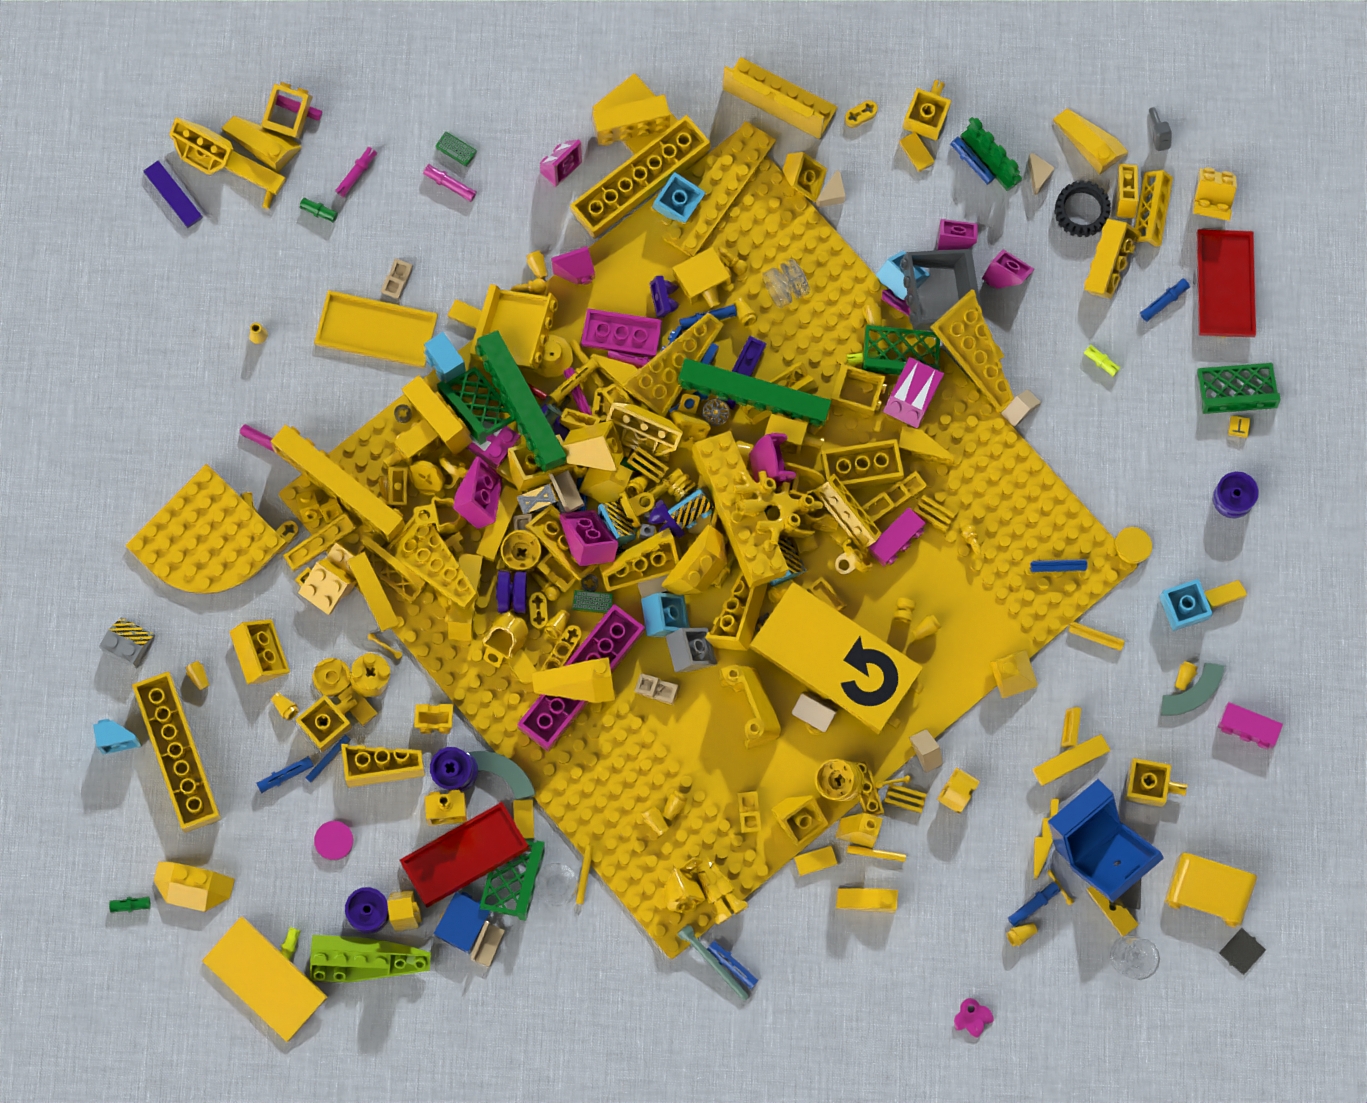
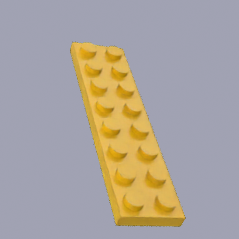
(722, 188)

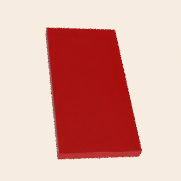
(1226, 283)
(464, 854)

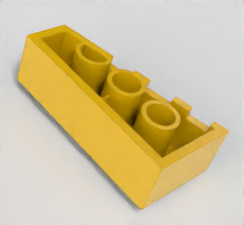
(641, 562)
(459, 619)

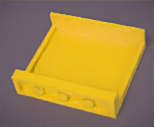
(521, 321)

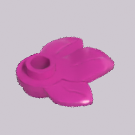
(973, 1020)

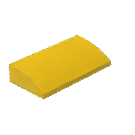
(550, 533)

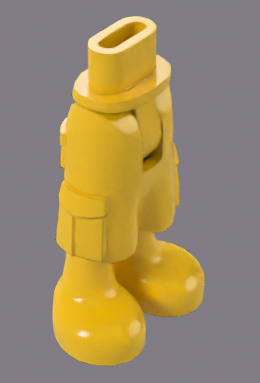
(716, 887)

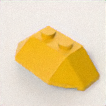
(200, 146)
(644, 429)
(698, 565)
(192, 886)

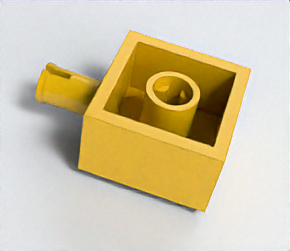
(927, 103)
(795, 431)
(414, 444)
(333, 714)
(1159, 780)
(445, 808)

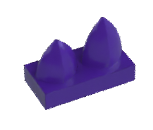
(660, 290)
(660, 514)

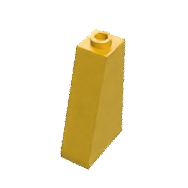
(859, 829)

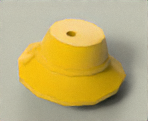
(561, 360)

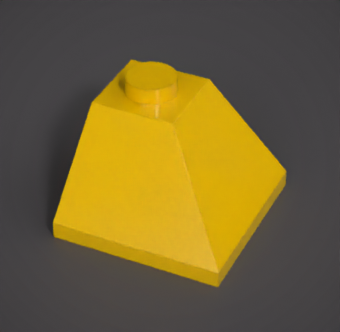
(804, 174)
(605, 484)
(1013, 674)
(800, 817)

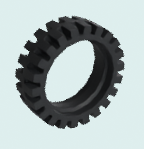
(1088, 188)

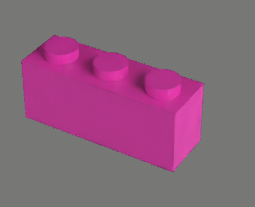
(897, 538)
(1249, 726)

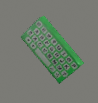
(456, 149)
(592, 601)

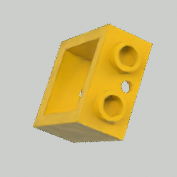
(302, 114)
(863, 375)

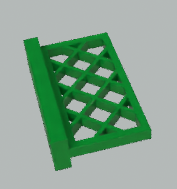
(895, 367)
(1243, 402)
(462, 409)
(527, 886)

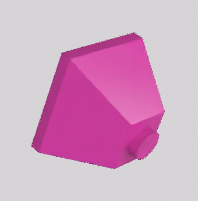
(956, 235)
(574, 266)
(1006, 271)

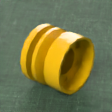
(522, 541)
(829, 776)

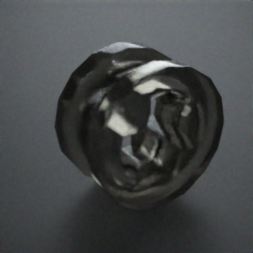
(408, 414)
(594, 580)

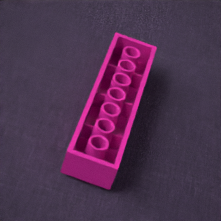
(553, 715)

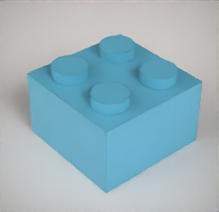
(444, 358)
(1185, 605)

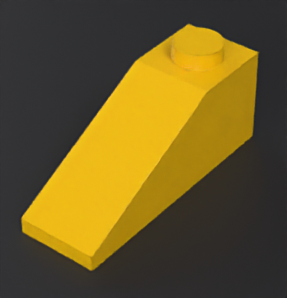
(1127, 191)
(615, 370)
(919, 444)
(867, 899)

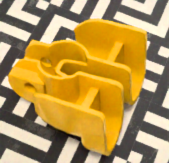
(805, 484)

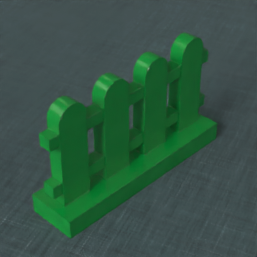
(991, 154)

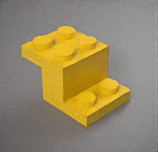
(1214, 193)
(330, 579)

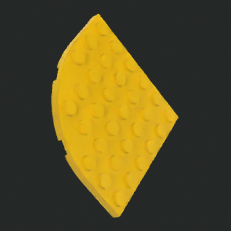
(206, 538)

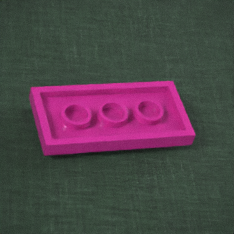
(621, 332)

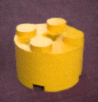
(372, 685)
(958, 790)

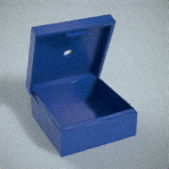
(1095, 839)

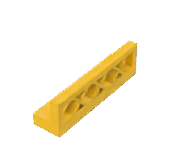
(1157, 206)
(801, 384)
(848, 512)
(397, 567)

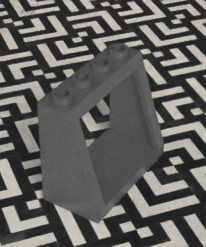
(958, 260)

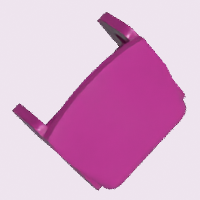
(768, 457)

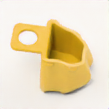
(690, 423)
(443, 514)
(504, 637)
(682, 889)

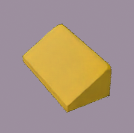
(397, 486)
(1225, 594)

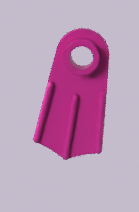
(901, 305)

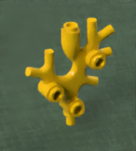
(787, 506)

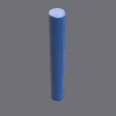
(327, 759)

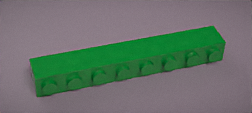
(753, 392)
(521, 401)

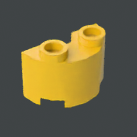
(556, 572)
(433, 718)

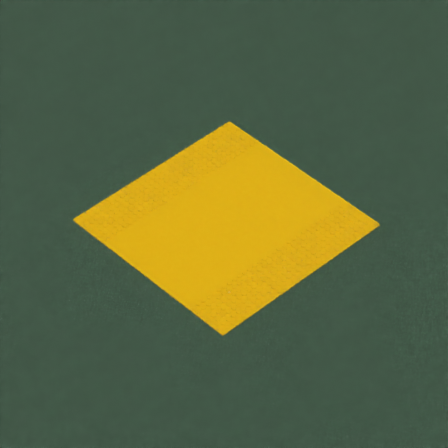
(638, 749)

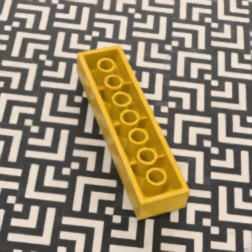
(640, 176)
(721, 468)
(337, 483)
(176, 752)

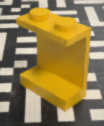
(701, 274)

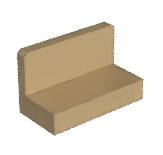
(567, 491)
(814, 711)
(487, 944)

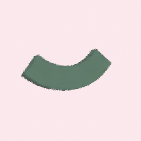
(1197, 695)
(507, 770)

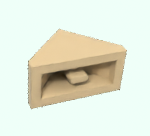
(1039, 171)
(832, 193)
(1020, 407)
(926, 750)

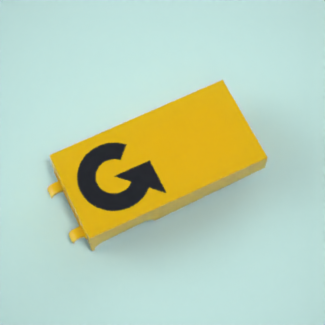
(837, 658)

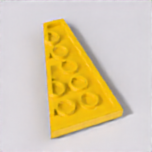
(970, 342)
(657, 381)
(430, 559)

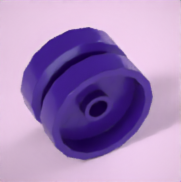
(1240, 485)
(510, 592)
(454, 758)
(367, 922)

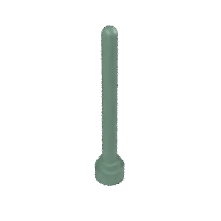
(688, 935)

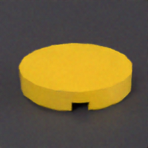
(1133, 545)
(331, 677)

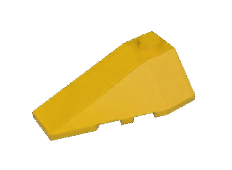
(578, 681)

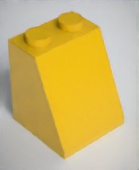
(594, 446)

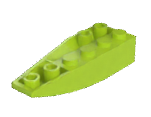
(362, 959)

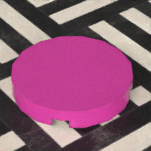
(333, 840)

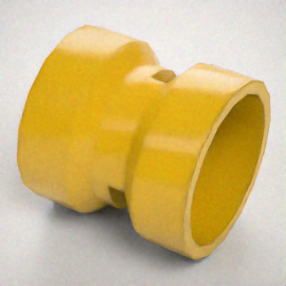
(904, 610)

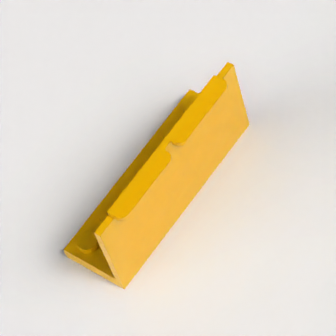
(778, 97)

